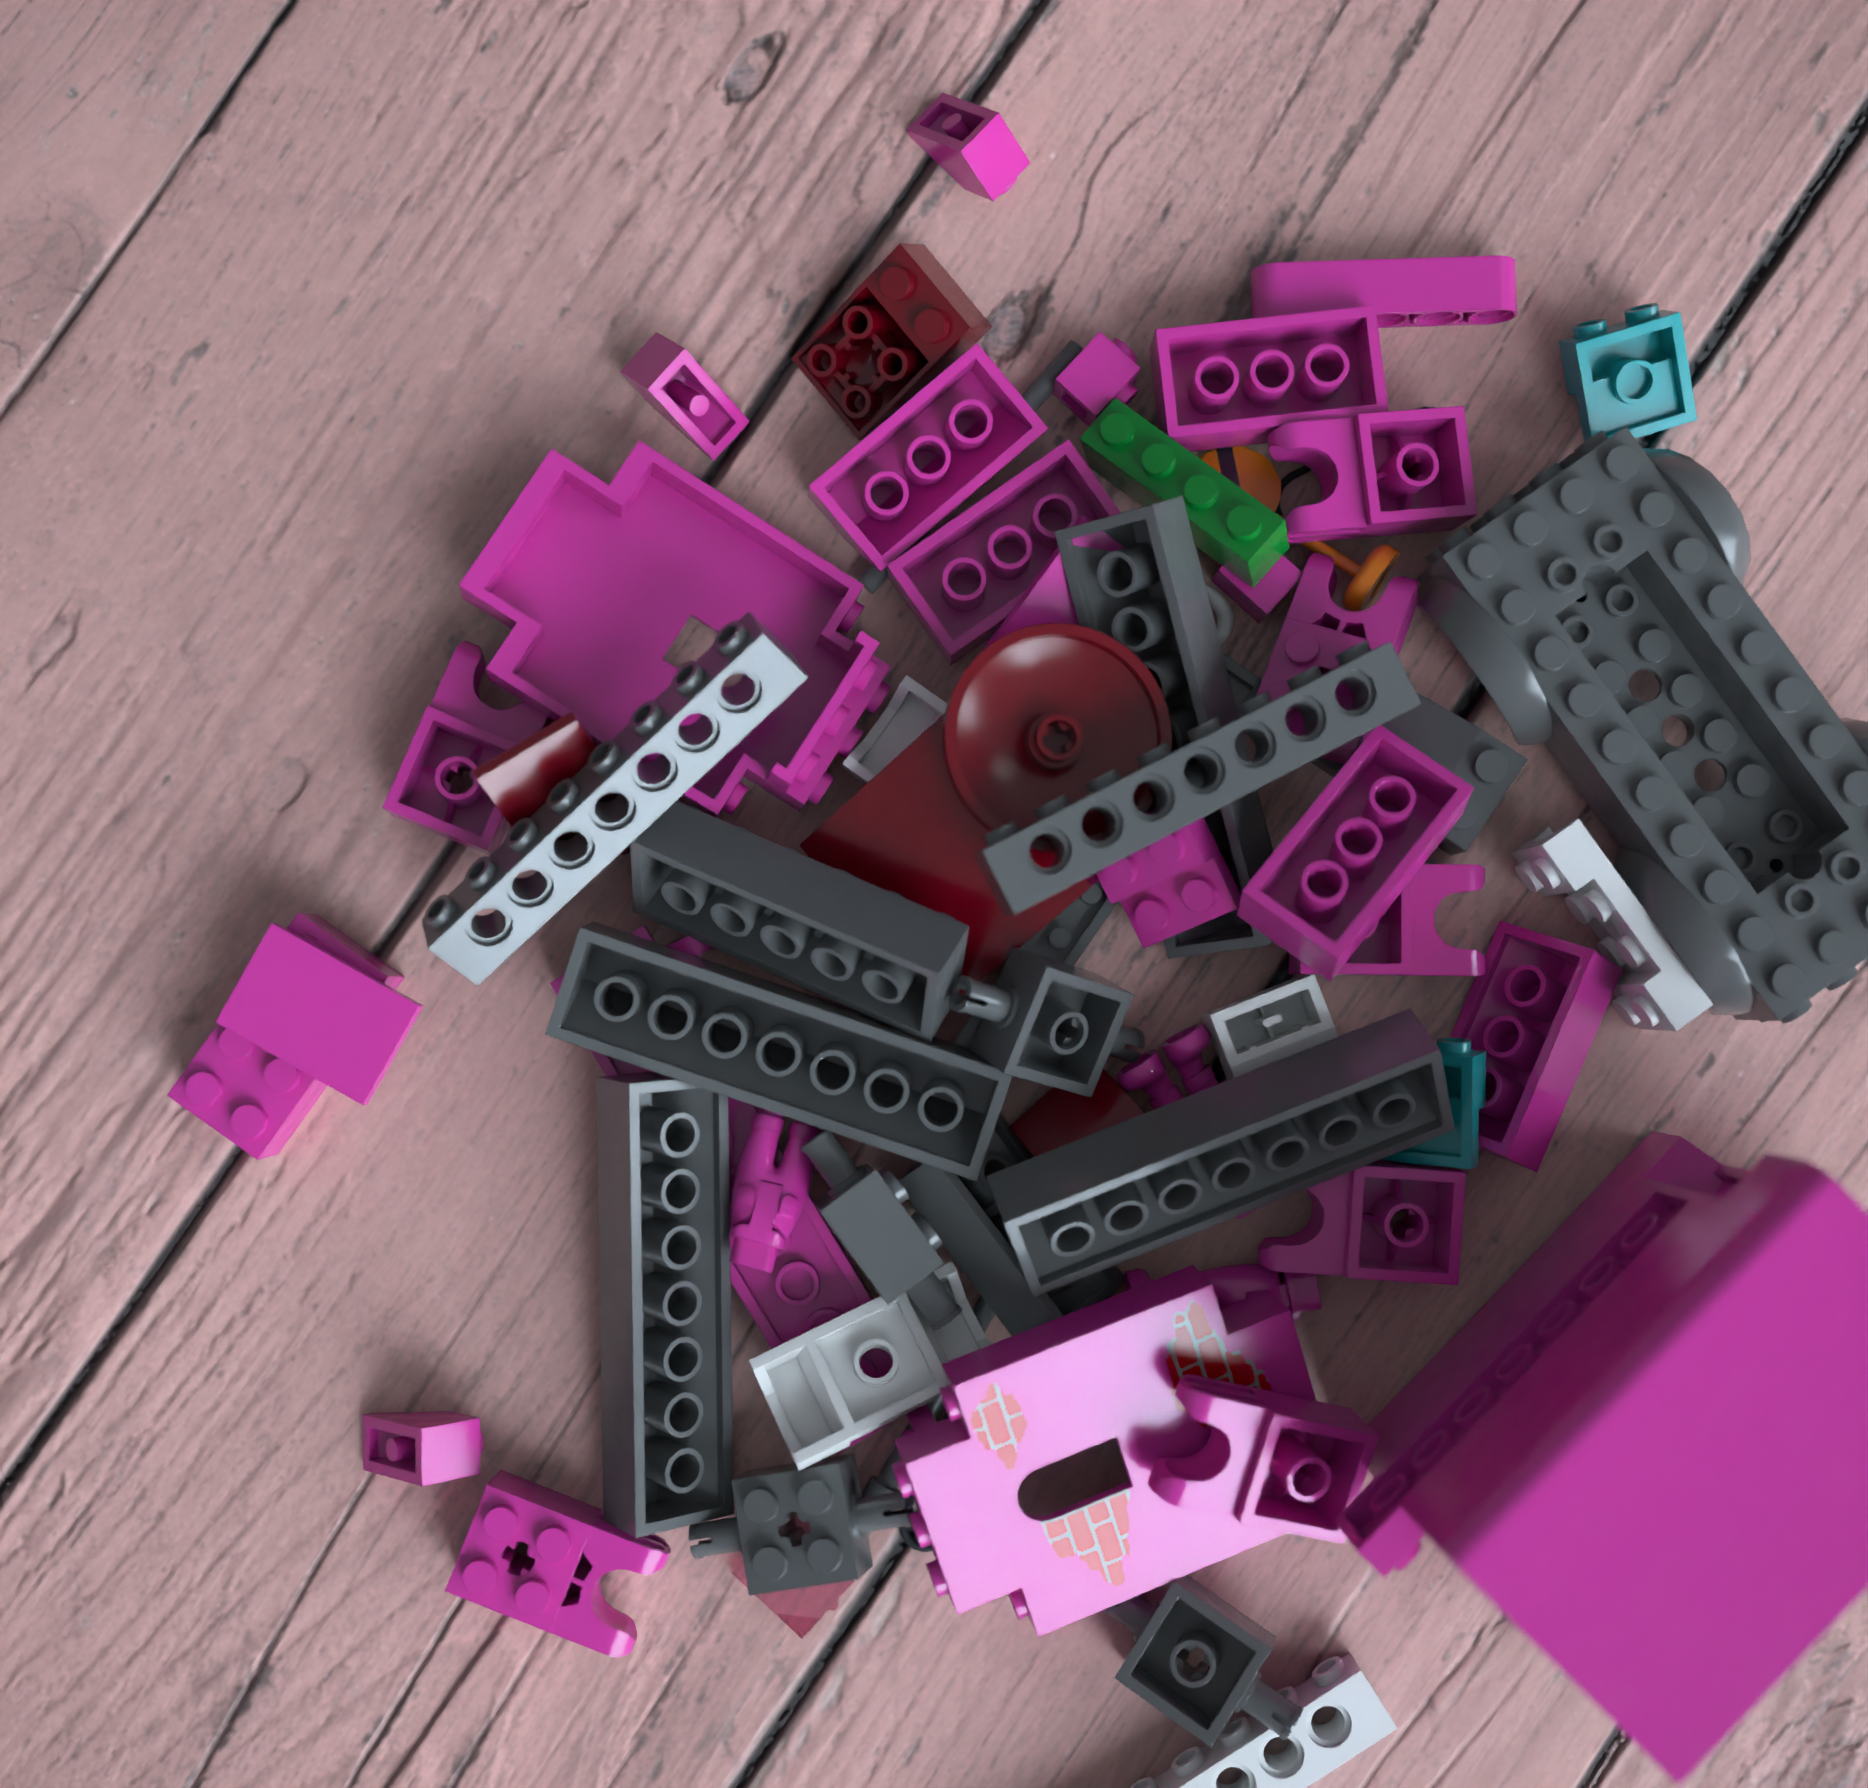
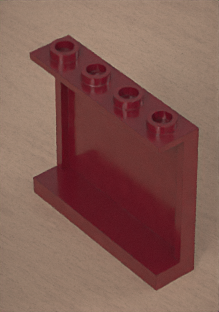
(920, 841)

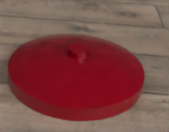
(1046, 718)

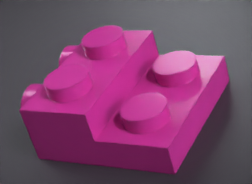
(1172, 884)

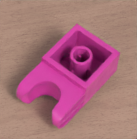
(1364, 476)
(1320, 630)
(454, 738)
(1406, 937)
(1353, 1233)
(1268, 1459)
(562, 1577)

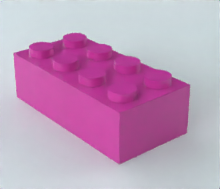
(1252, 375)
(985, 559)
(1353, 852)
(251, 1092)

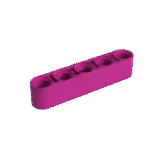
(1403, 289)

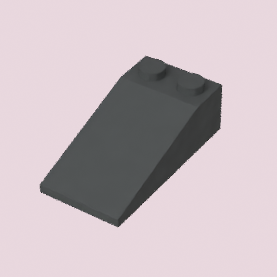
(1464, 752)

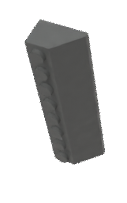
(1159, 609)
(778, 1049)
(1223, 1151)
(664, 1303)

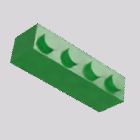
(1156, 468)

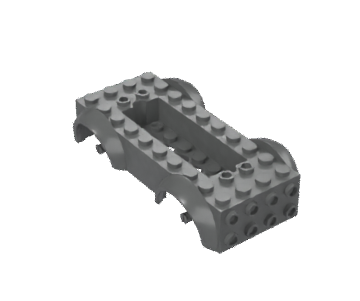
(1642, 566)

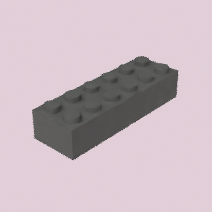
(798, 919)

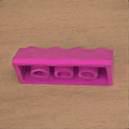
(926, 458)
(1536, 1023)

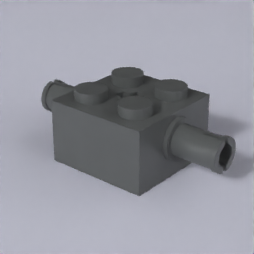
(1049, 1021)
(878, 1232)
(779, 1552)
(1227, 1681)

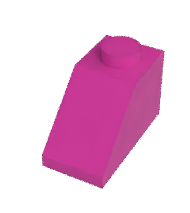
(970, 145)
(685, 395)
(422, 1446)

